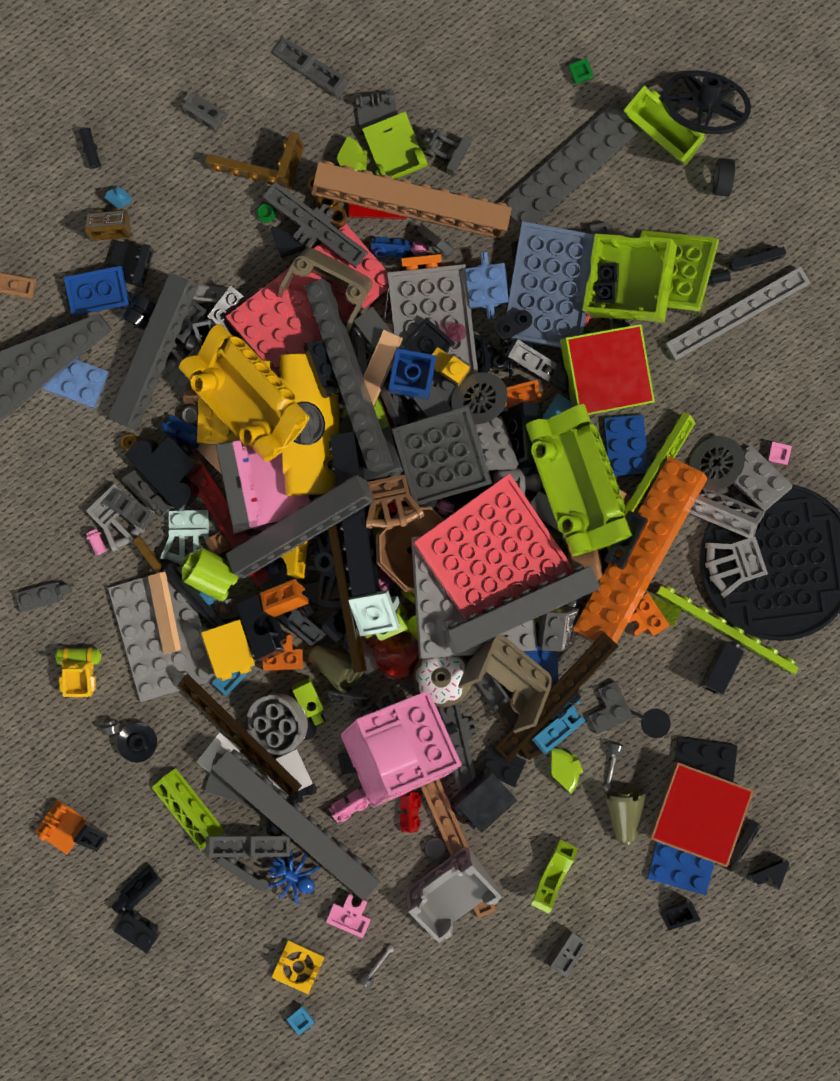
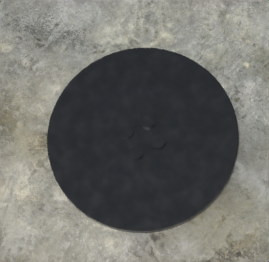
(803, 567)

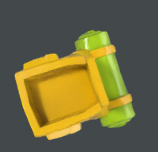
(77, 671)

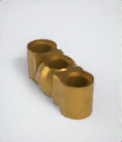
(335, 205)

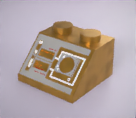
(108, 225)

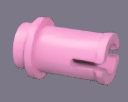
(96, 542)

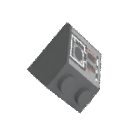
(556, 629)

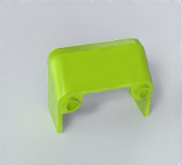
(650, 116)

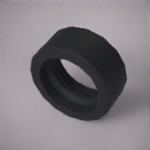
(724, 177)

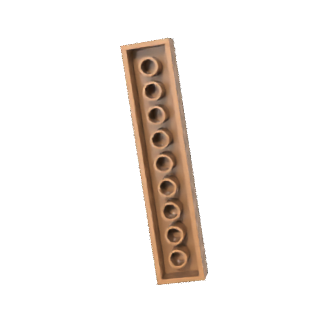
(411, 200)

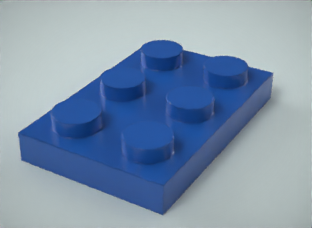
(97, 290)
(626, 445)
(680, 869)

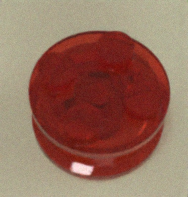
(397, 655)

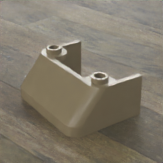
(356, 283)
(516, 672)

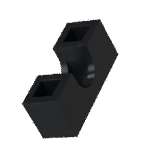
(262, 645)

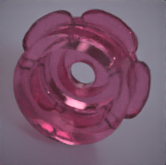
(461, 332)

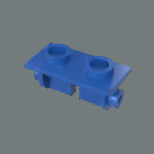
(381, 248)
(182, 429)

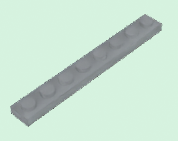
(737, 313)

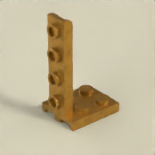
(287, 164)

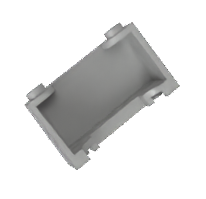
(450, 893)

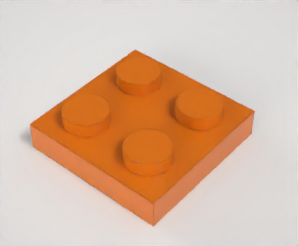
(429, 261)

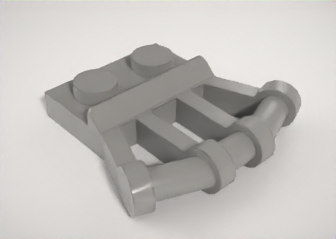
(105, 516)
(747, 559)

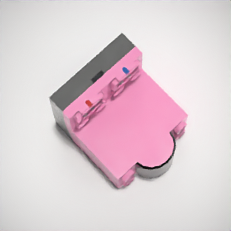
(255, 488)

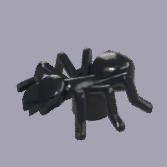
(501, 361)

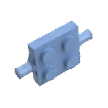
(487, 285)

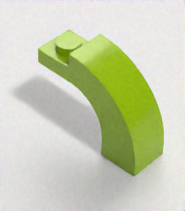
(553, 876)

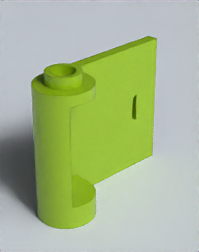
(395, 150)

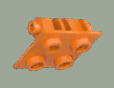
(59, 826)

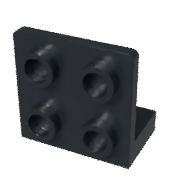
(134, 261)

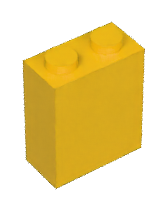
(228, 650)

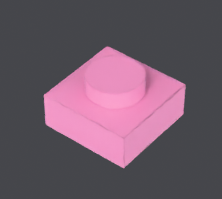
(779, 453)

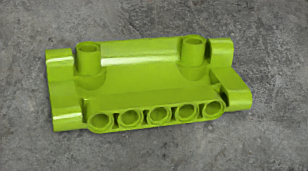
(579, 480)

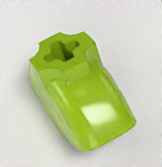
(352, 155)
(565, 768)

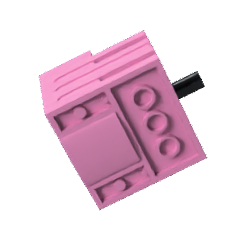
(401, 748)

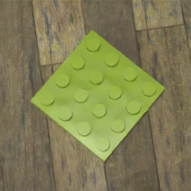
(691, 268)

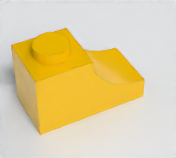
(450, 367)
(296, 561)

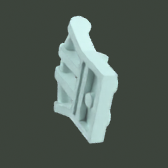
(185, 524)

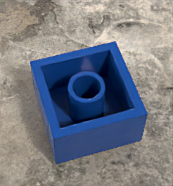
(412, 374)

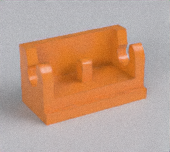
(523, 392)
(283, 598)

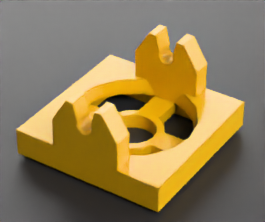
(280, 976)

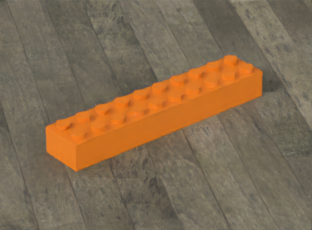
(622, 590)

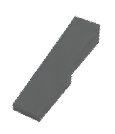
(311, 68)
(247, 846)

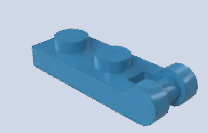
(558, 730)

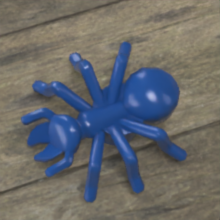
(294, 877)

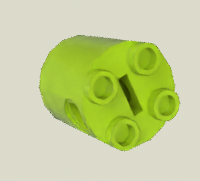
(208, 573)

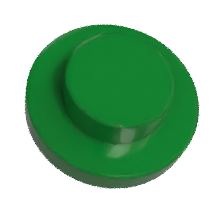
(266, 213)

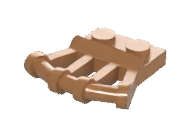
(387, 492)

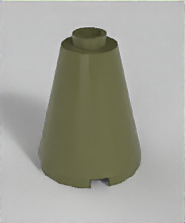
(335, 667)
(625, 812)

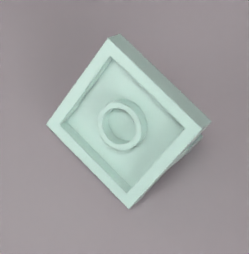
(375, 612)

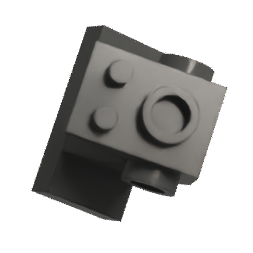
(435, 137)

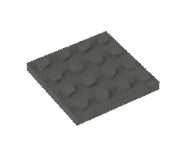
(442, 455)

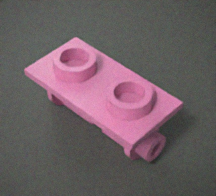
(342, 811)

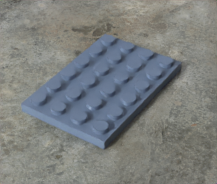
(550, 282)

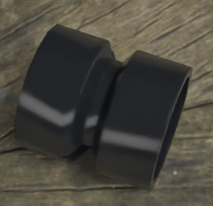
(139, 312)

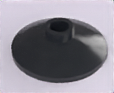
(127, 739)

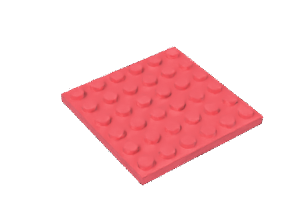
(492, 549)

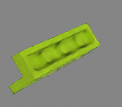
(190, 806)

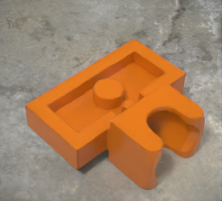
(648, 617)
(287, 660)

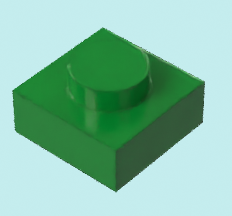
(581, 71)

